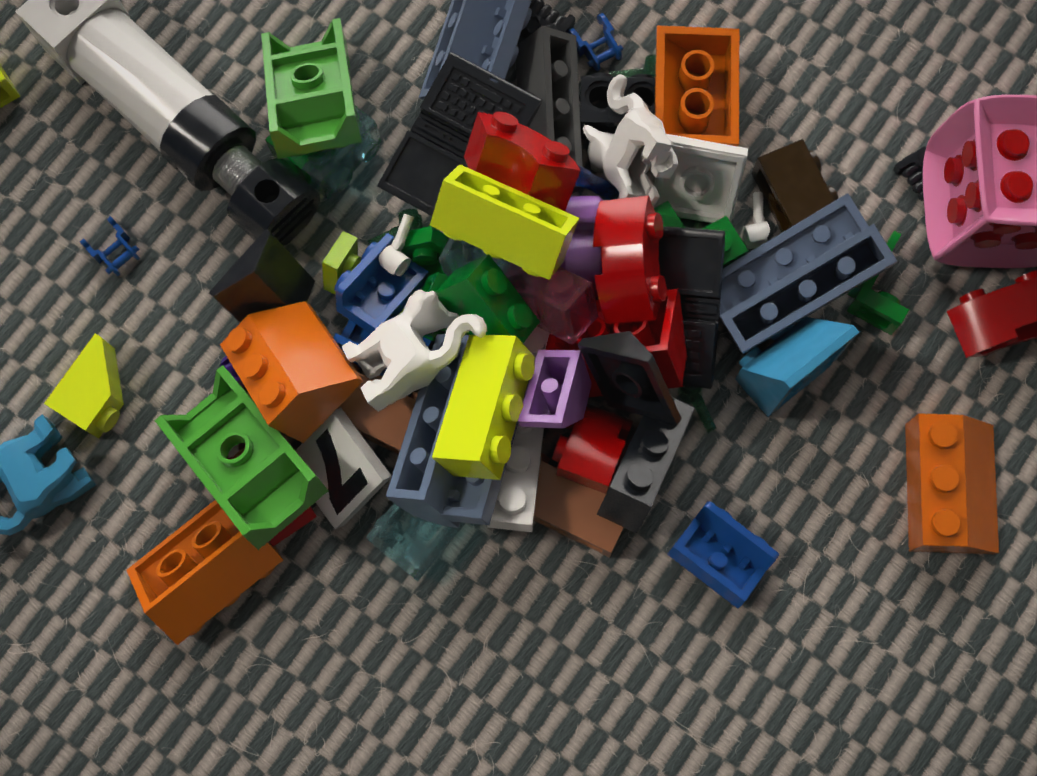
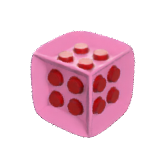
(984, 184)

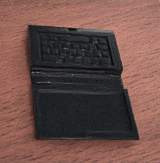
(444, 129)
(694, 265)

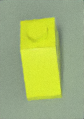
(90, 389)

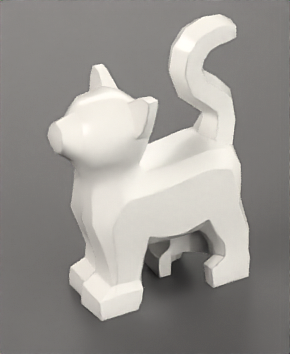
(634, 148)
(401, 348)

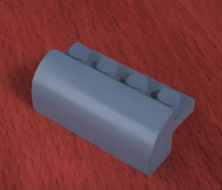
(482, 34)
(800, 272)
(420, 482)

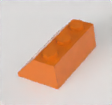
(698, 82)
(291, 367)
(951, 485)
(198, 572)

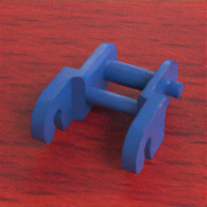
(585, 48)
(122, 259)

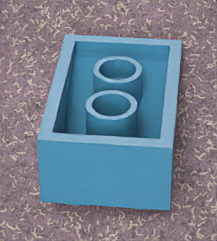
(792, 361)

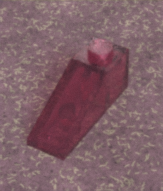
(561, 304)

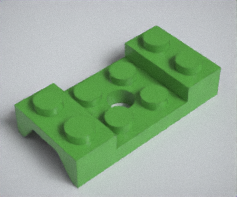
(315, 111)
(260, 487)

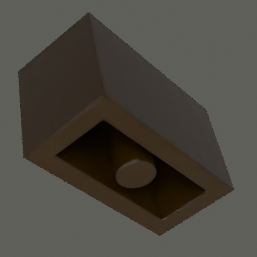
(792, 184)

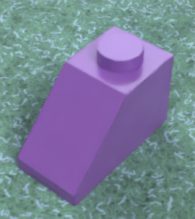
(556, 391)

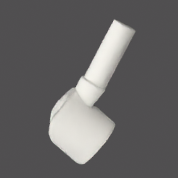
(756, 233)
(391, 257)

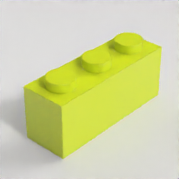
(503, 222)
(484, 407)

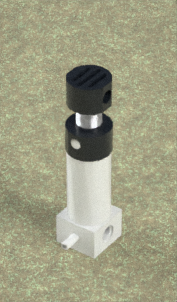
(172, 111)

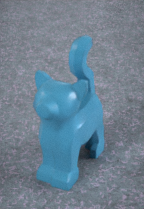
(30, 483)

